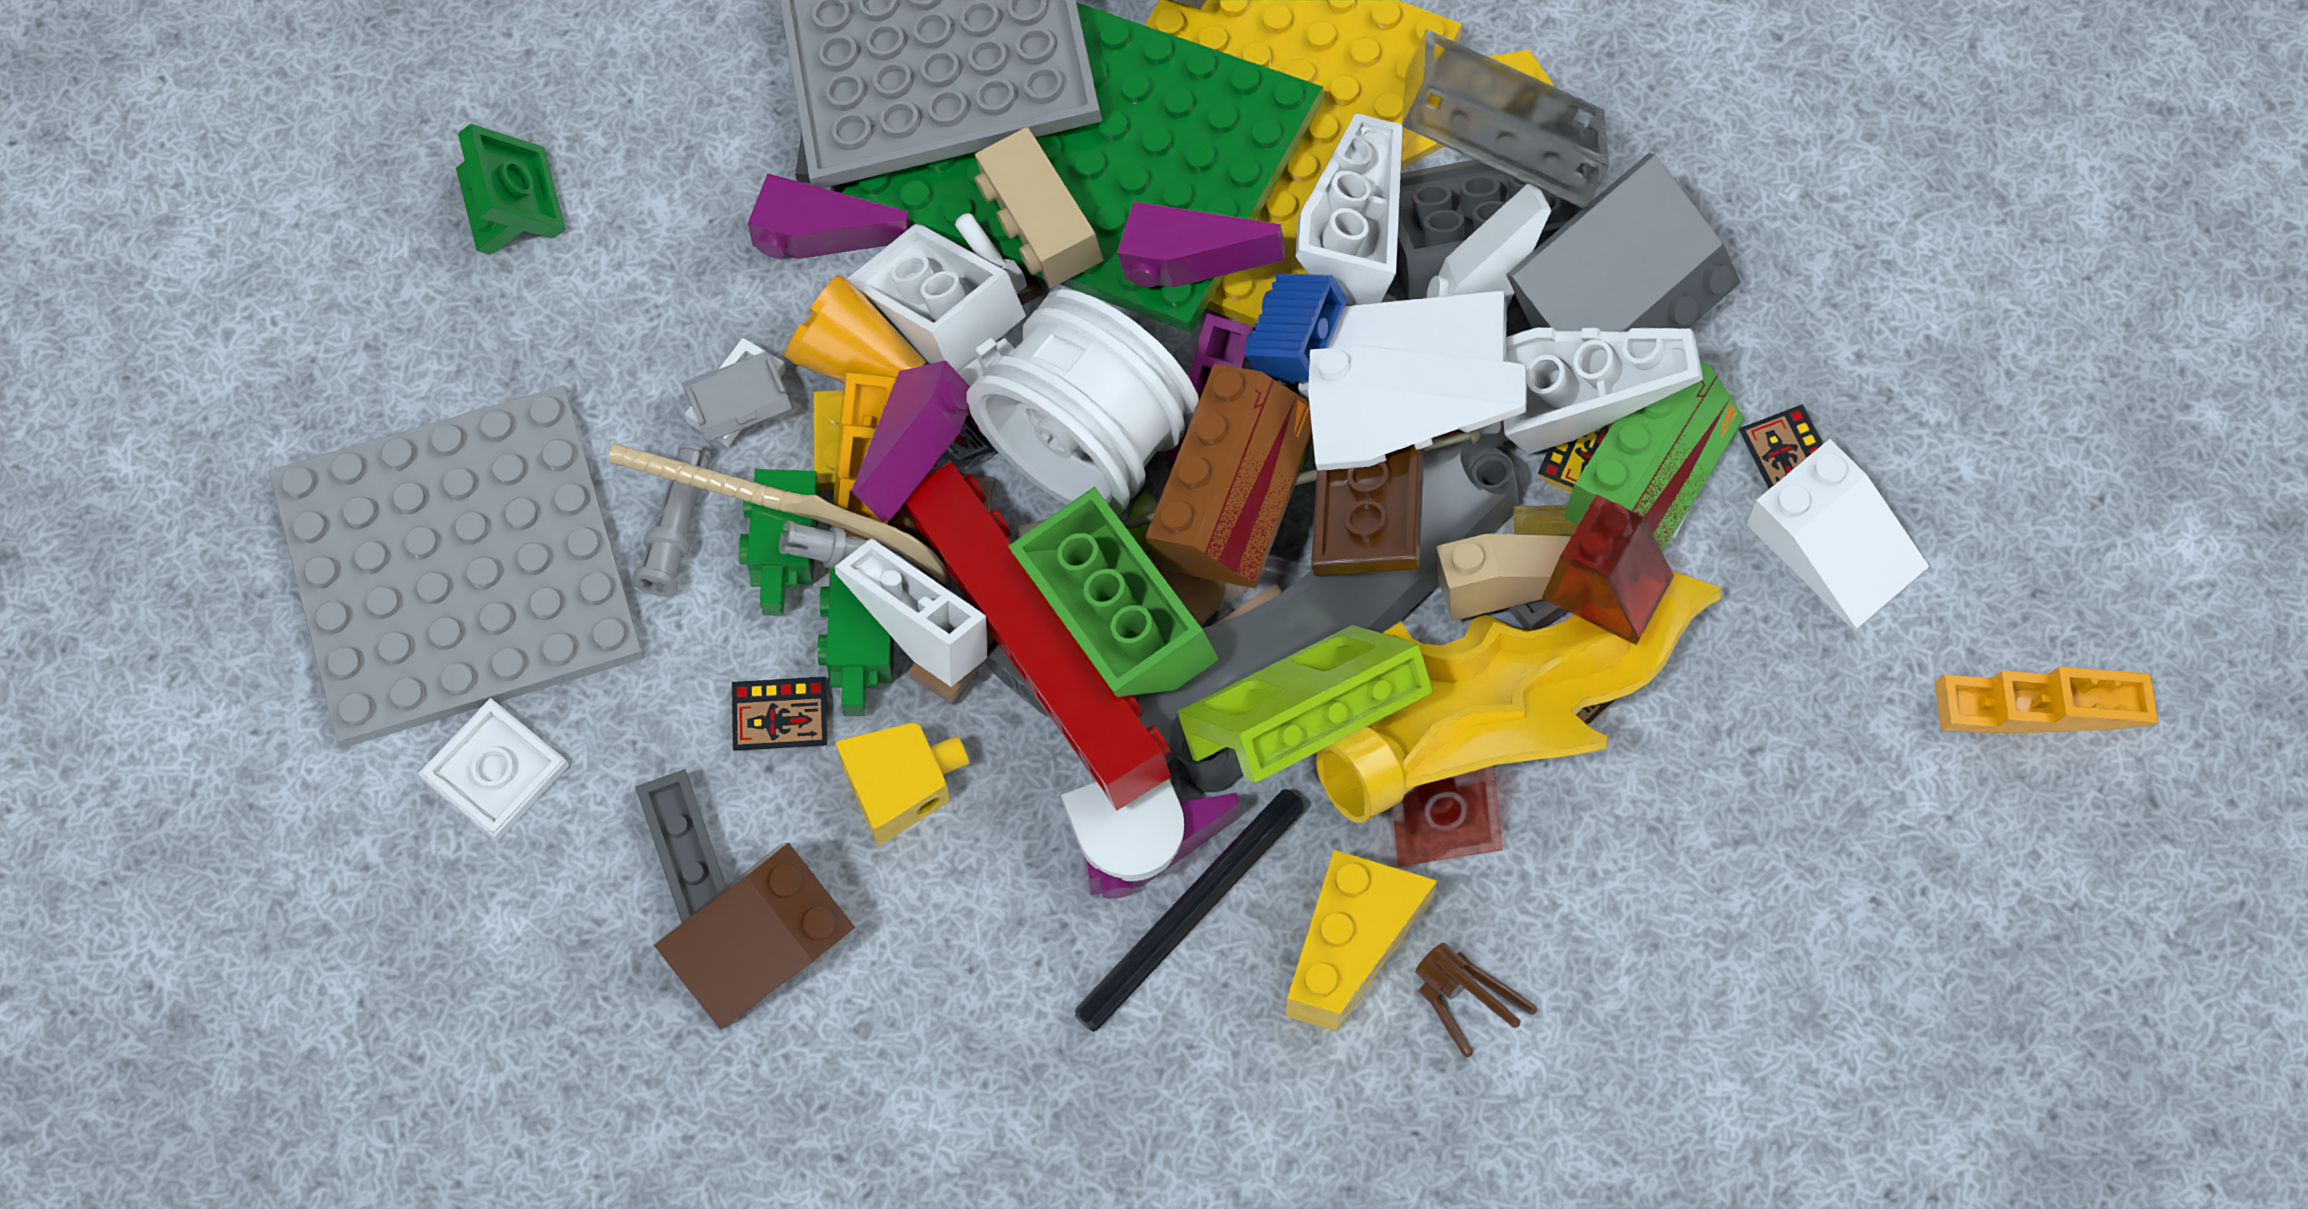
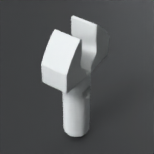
(985, 249)

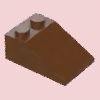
(754, 935)

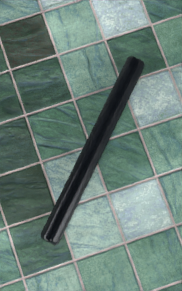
(1189, 910)

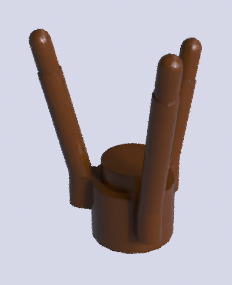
(1451, 974)

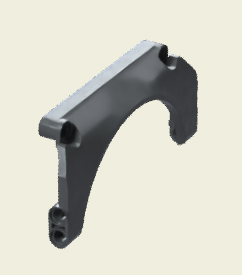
(1456, 505)

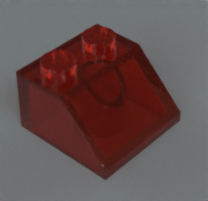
(1611, 571)
(1447, 819)

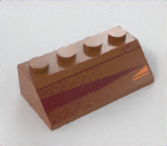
(1231, 478)

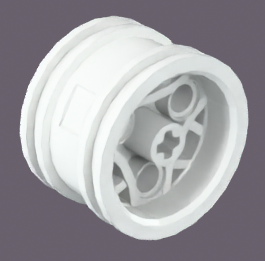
(1083, 400)

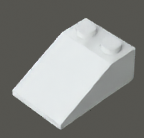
(939, 295)
(1838, 535)

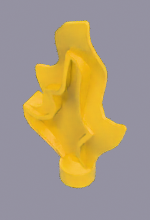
(1502, 701)

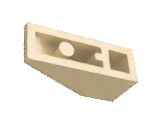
(1496, 571)

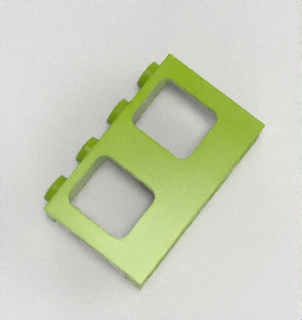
(1307, 700)

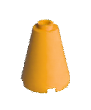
(849, 336)

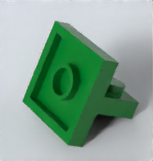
(506, 188)

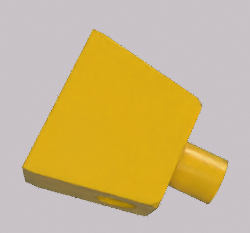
(898, 776)

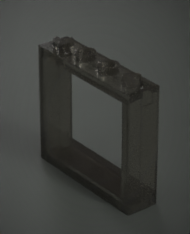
(1505, 119)

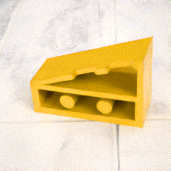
(1352, 934)

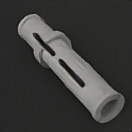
(823, 545)

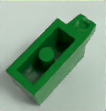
(761, 546)
(855, 646)

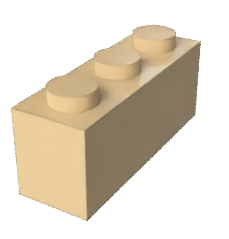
(1036, 208)

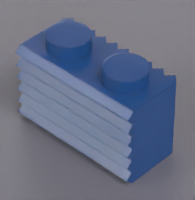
(1294, 319)

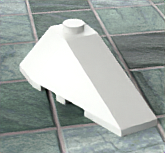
(1354, 212)
(1594, 378)
(1388, 399)

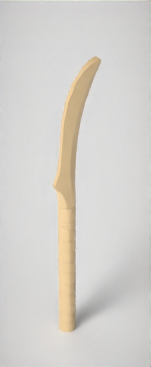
(802, 505)

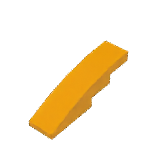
(861, 410)
(2046, 702)

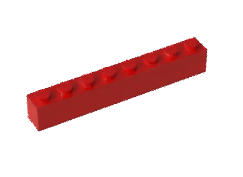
(1096, 724)

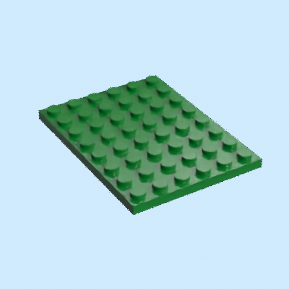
(1174, 132)

